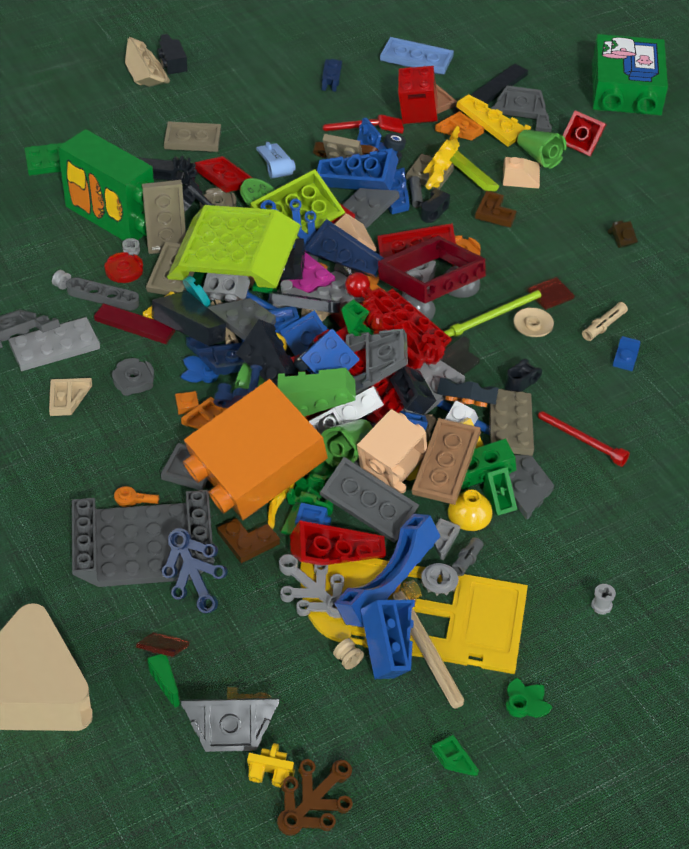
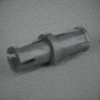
(463, 561)

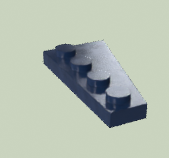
(341, 248)

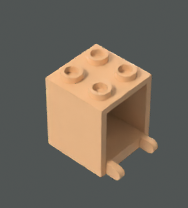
(393, 449)

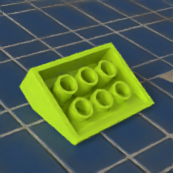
(313, 195)

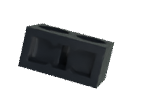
(413, 390)

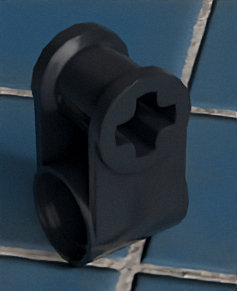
(522, 376)

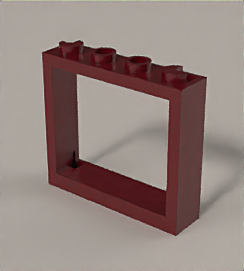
(393, 269)

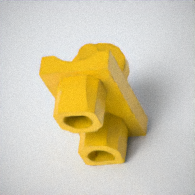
(272, 762)

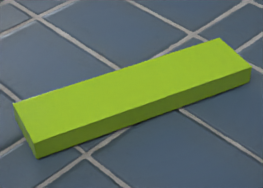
(473, 172)

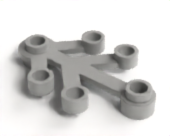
(312, 589)

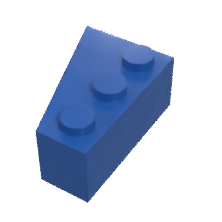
(388, 636)

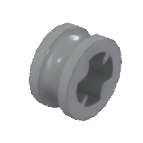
(131, 246)
(60, 278)

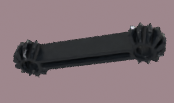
(171, 169)

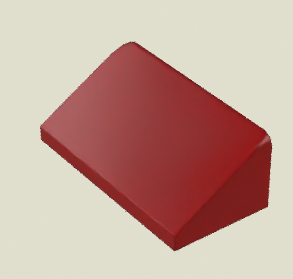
(391, 401)

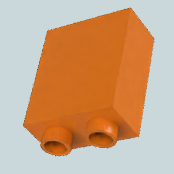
(254, 450)

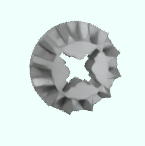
(431, 574)

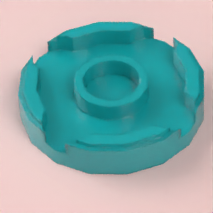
(196, 290)

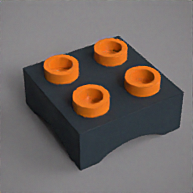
(467, 392)

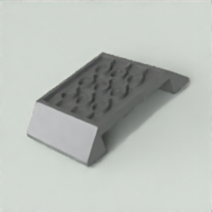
(132, 542)

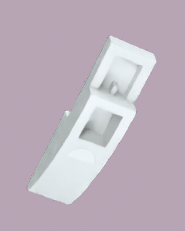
(363, 405)

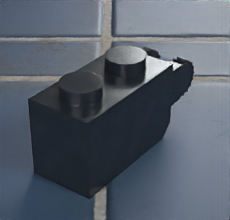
(172, 55)

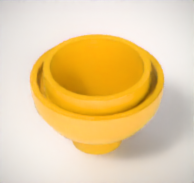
(471, 511)

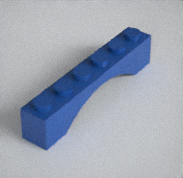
(414, 542)

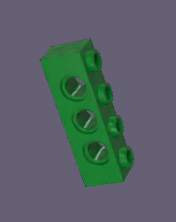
(489, 458)

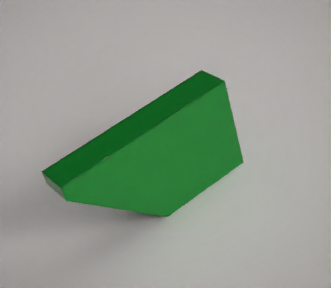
(453, 756)

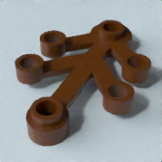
(312, 799)

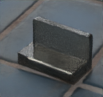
(459, 357)

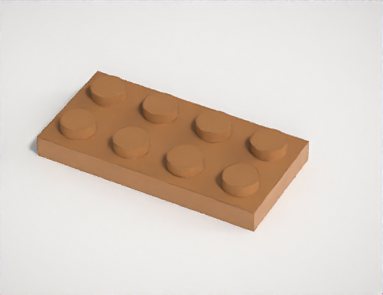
(446, 461)

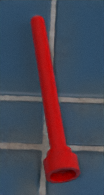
(618, 456)

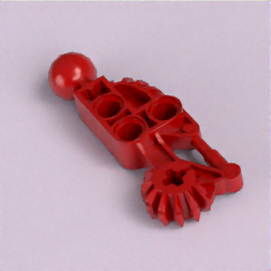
(389, 315)

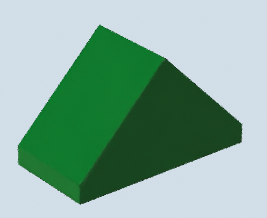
(499, 491)

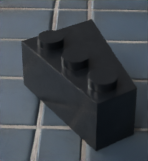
(267, 350)

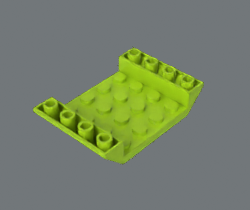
(237, 243)

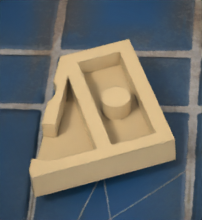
(67, 395)

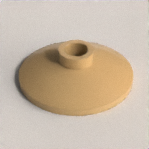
(533, 322)

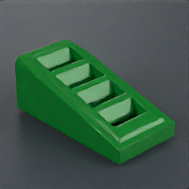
(162, 674)

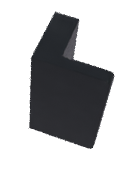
(295, 264)

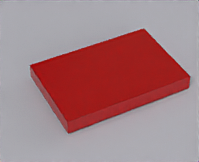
(222, 173)

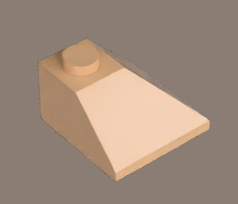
(521, 173)

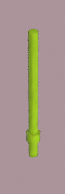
(457, 329)

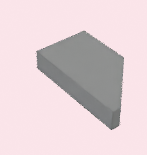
(448, 533)

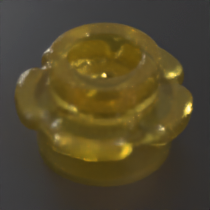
(411, 590)

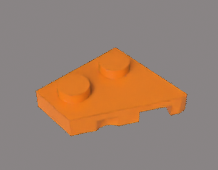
(468, 128)
(202, 414)

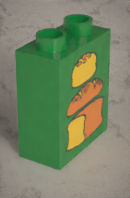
(105, 184)

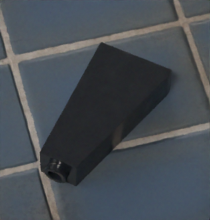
(189, 317)

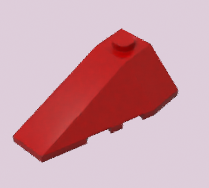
(333, 545)

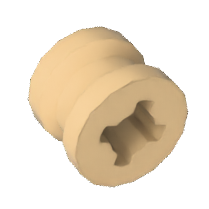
(348, 653)

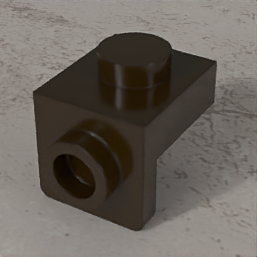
(623, 233)

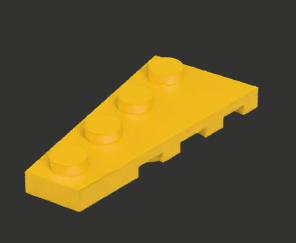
(492, 120)

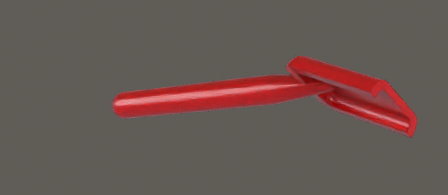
(384, 122)

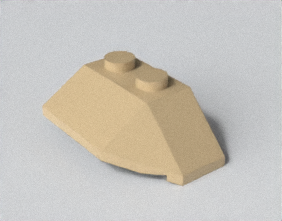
(144, 65)

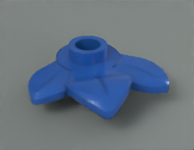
(198, 371)

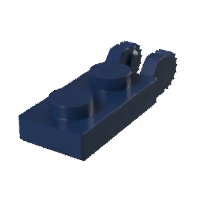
(331, 74)

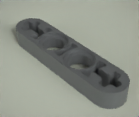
(80, 288)

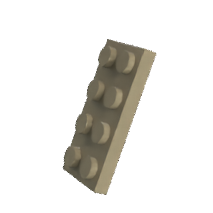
(163, 214)
(512, 420)

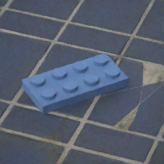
(416, 55)

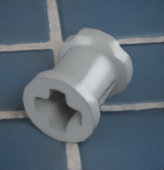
(603, 596)

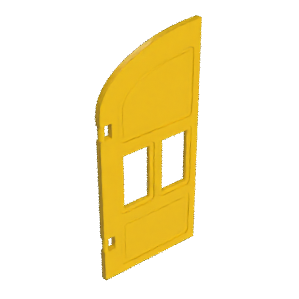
(482, 621)

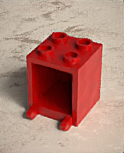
(418, 94)

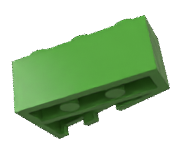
(318, 391)

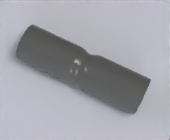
(416, 194)

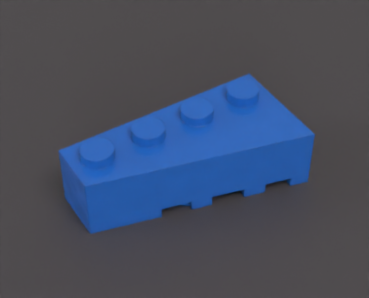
(360, 171)

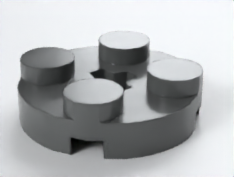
(130, 385)

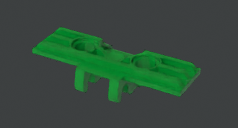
(308, 492)

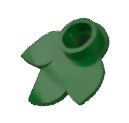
(528, 698)

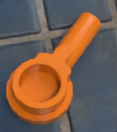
(128, 497)

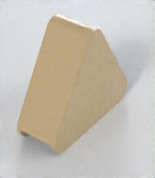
(39, 676)

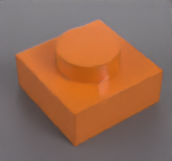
(186, 402)

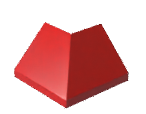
(583, 133)

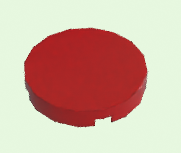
(124, 267)

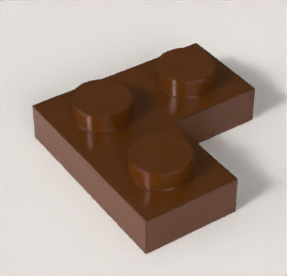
(491, 210)
(245, 544)

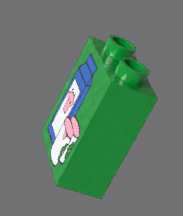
(629, 74)

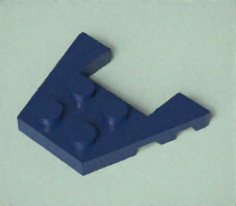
(219, 358)

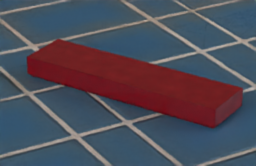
(134, 323)

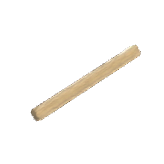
(433, 658)

